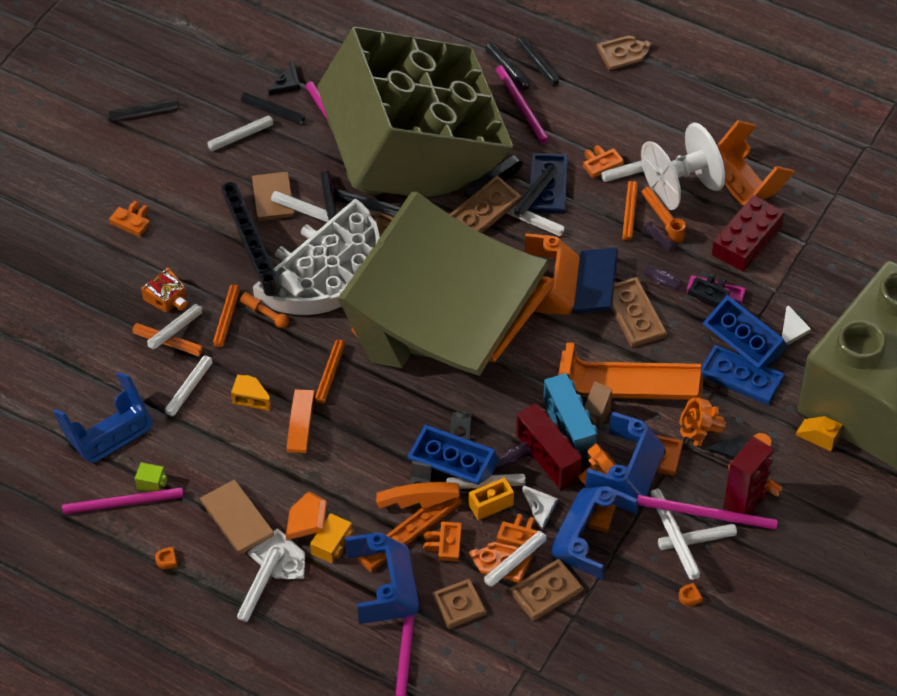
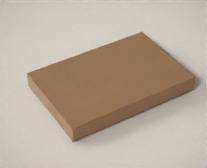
(263, 188)
(546, 589)

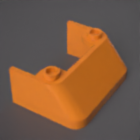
(739, 176)
(562, 294)

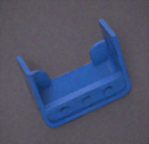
(112, 432)
(643, 466)
(568, 544)
(393, 599)

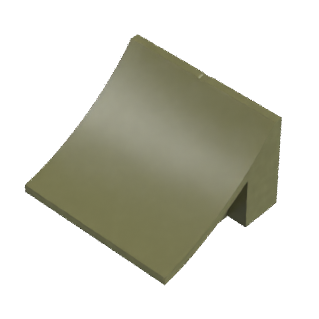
(437, 290)

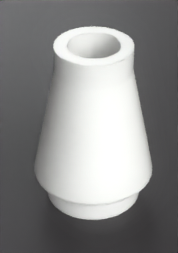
(291, 283)

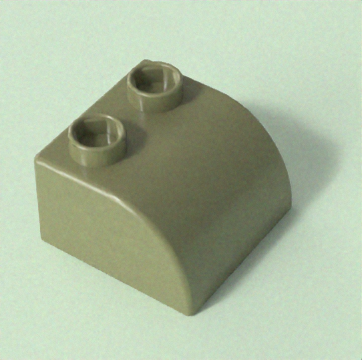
(411, 114)
(855, 370)

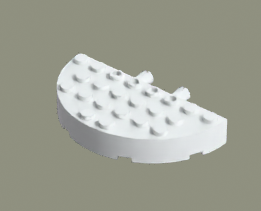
(324, 262)

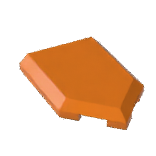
(306, 516)
(494, 554)

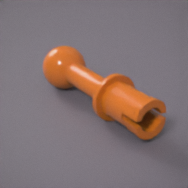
(281, 320)

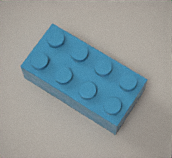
(568, 413)

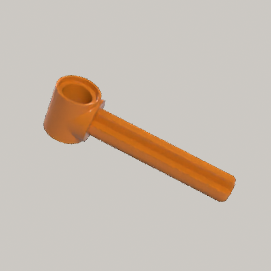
(674, 227)

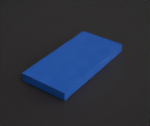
(741, 375)

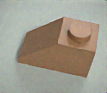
(599, 403)

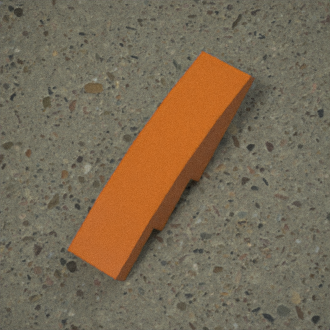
(300, 421)
(424, 493)

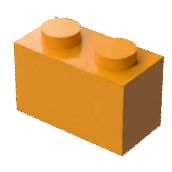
(491, 498)
(330, 542)

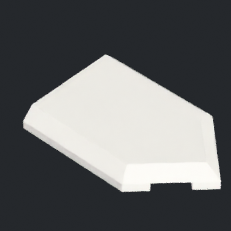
(291, 559)

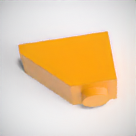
(250, 393)
(820, 431)

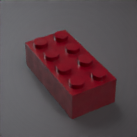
(747, 233)
(549, 446)
(748, 477)

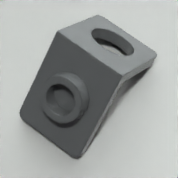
(463, 419)
(420, 473)

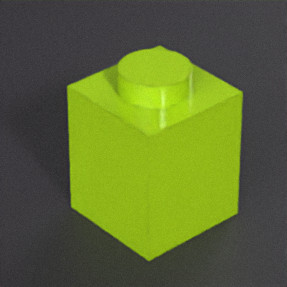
(150, 477)

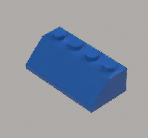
(745, 333)
(454, 455)

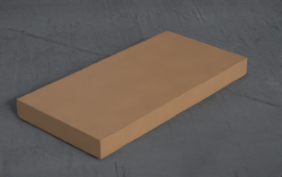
(487, 205)
(636, 313)
(237, 517)

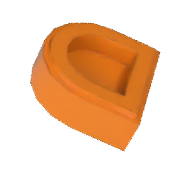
(166, 558)
(690, 595)

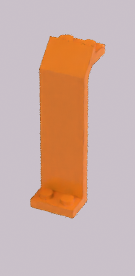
(633, 379)

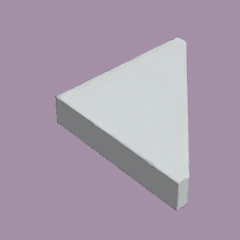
(794, 327)
(540, 505)

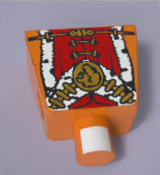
(165, 292)

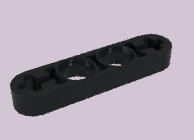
(504, 171)

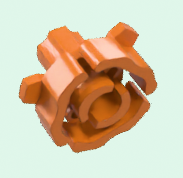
(702, 419)
(600, 461)

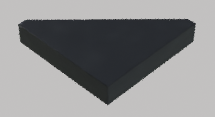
(286, 81)
(729, 448)

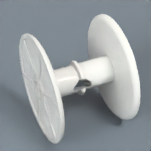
(702, 158)

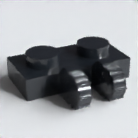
(707, 291)

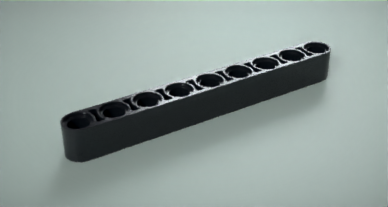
(251, 239)

